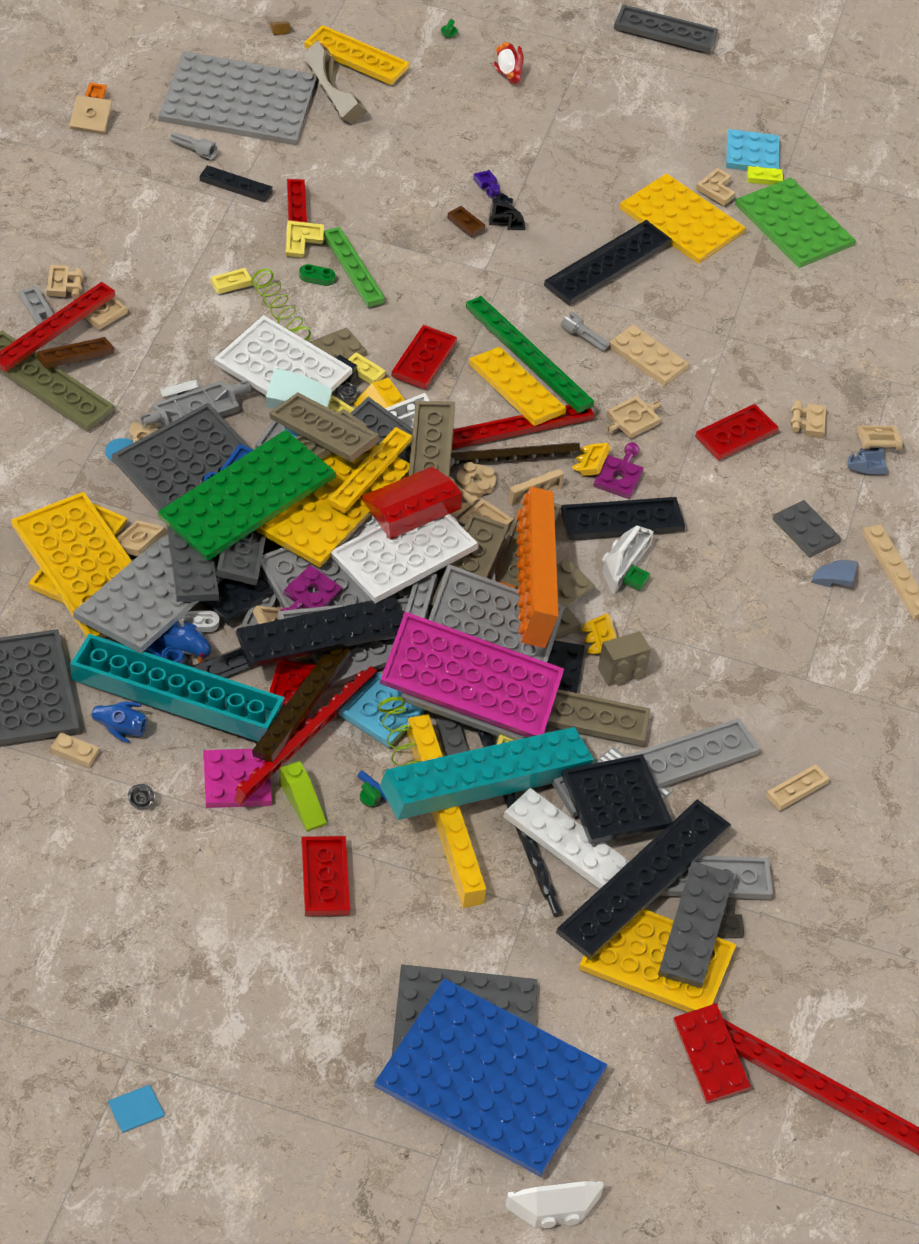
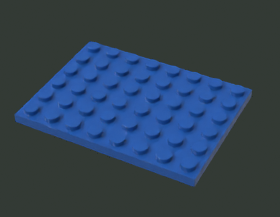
(491, 1076)

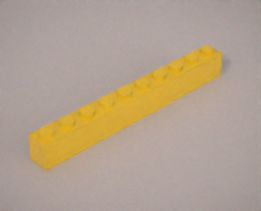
(449, 822)

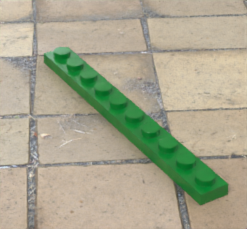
(530, 354)

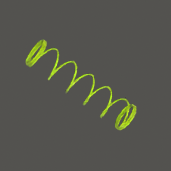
(264, 285)
(392, 711)

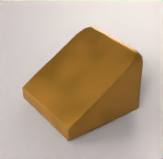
(279, 28)

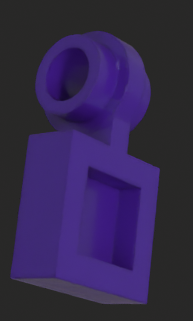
(487, 180)

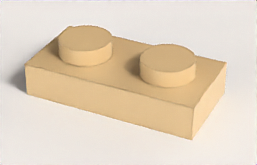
(74, 750)

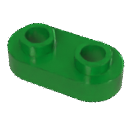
(317, 275)

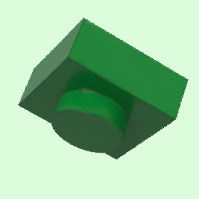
(636, 577)

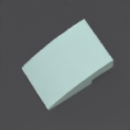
(286, 384)

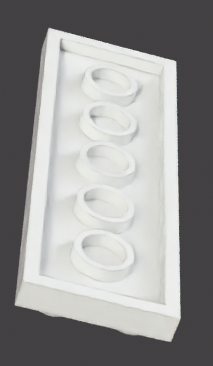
(564, 838)

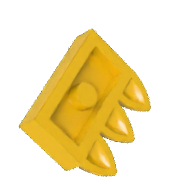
(592, 459)
(599, 630)

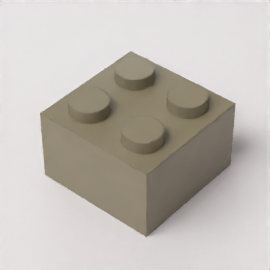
(624, 658)

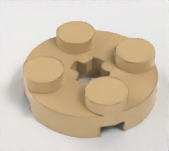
(480, 472)

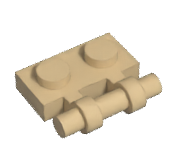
(58, 281)
(814, 419)

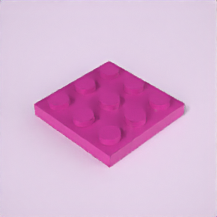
(224, 772)

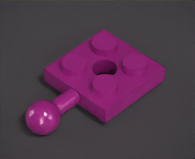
(614, 466)
(311, 578)

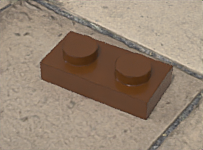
(466, 221)

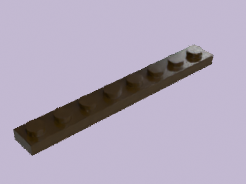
(514, 452)
(300, 704)

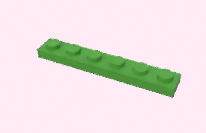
(353, 267)

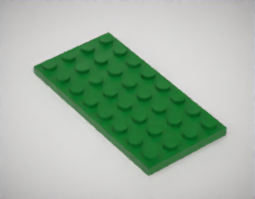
(246, 495)

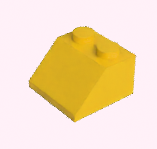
(382, 392)

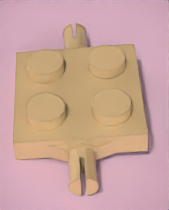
(633, 417)

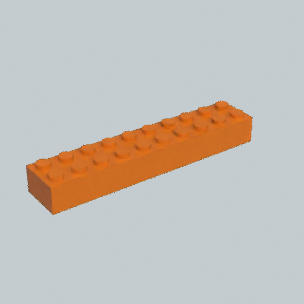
(537, 567)

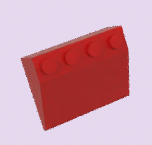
(413, 501)

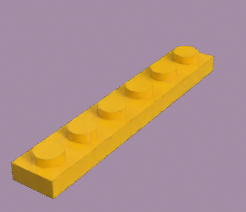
(369, 470)

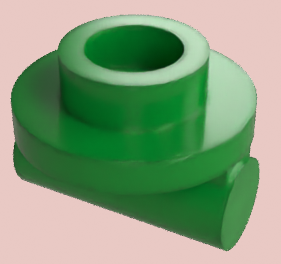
(449, 30)
(369, 795)

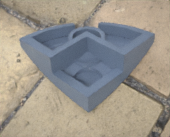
(868, 461)
(837, 572)

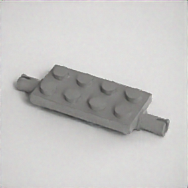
(218, 395)

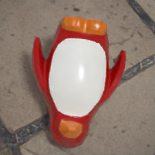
(509, 62)

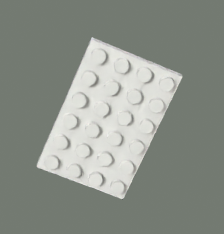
(273, 346)
(389, 565)

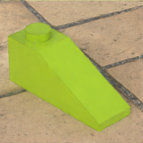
(302, 796)

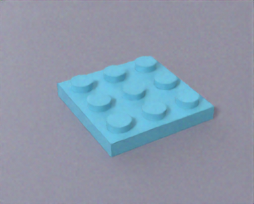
(752, 150)
(364, 712)

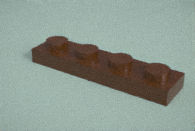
(75, 352)

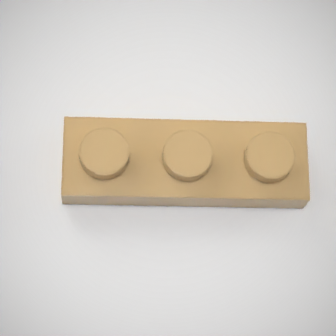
(548, 481)
(797, 787)

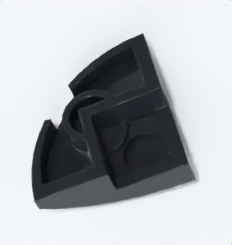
(505, 214)

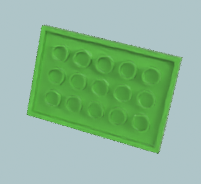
(795, 222)

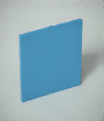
(136, 1108)

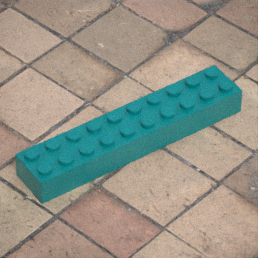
(175, 687)
(483, 773)

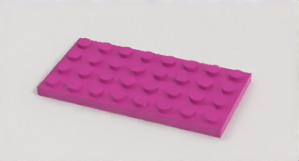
(472, 676)

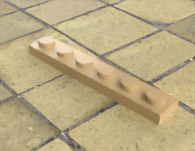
(894, 567)

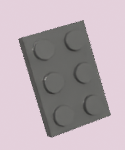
(806, 528)

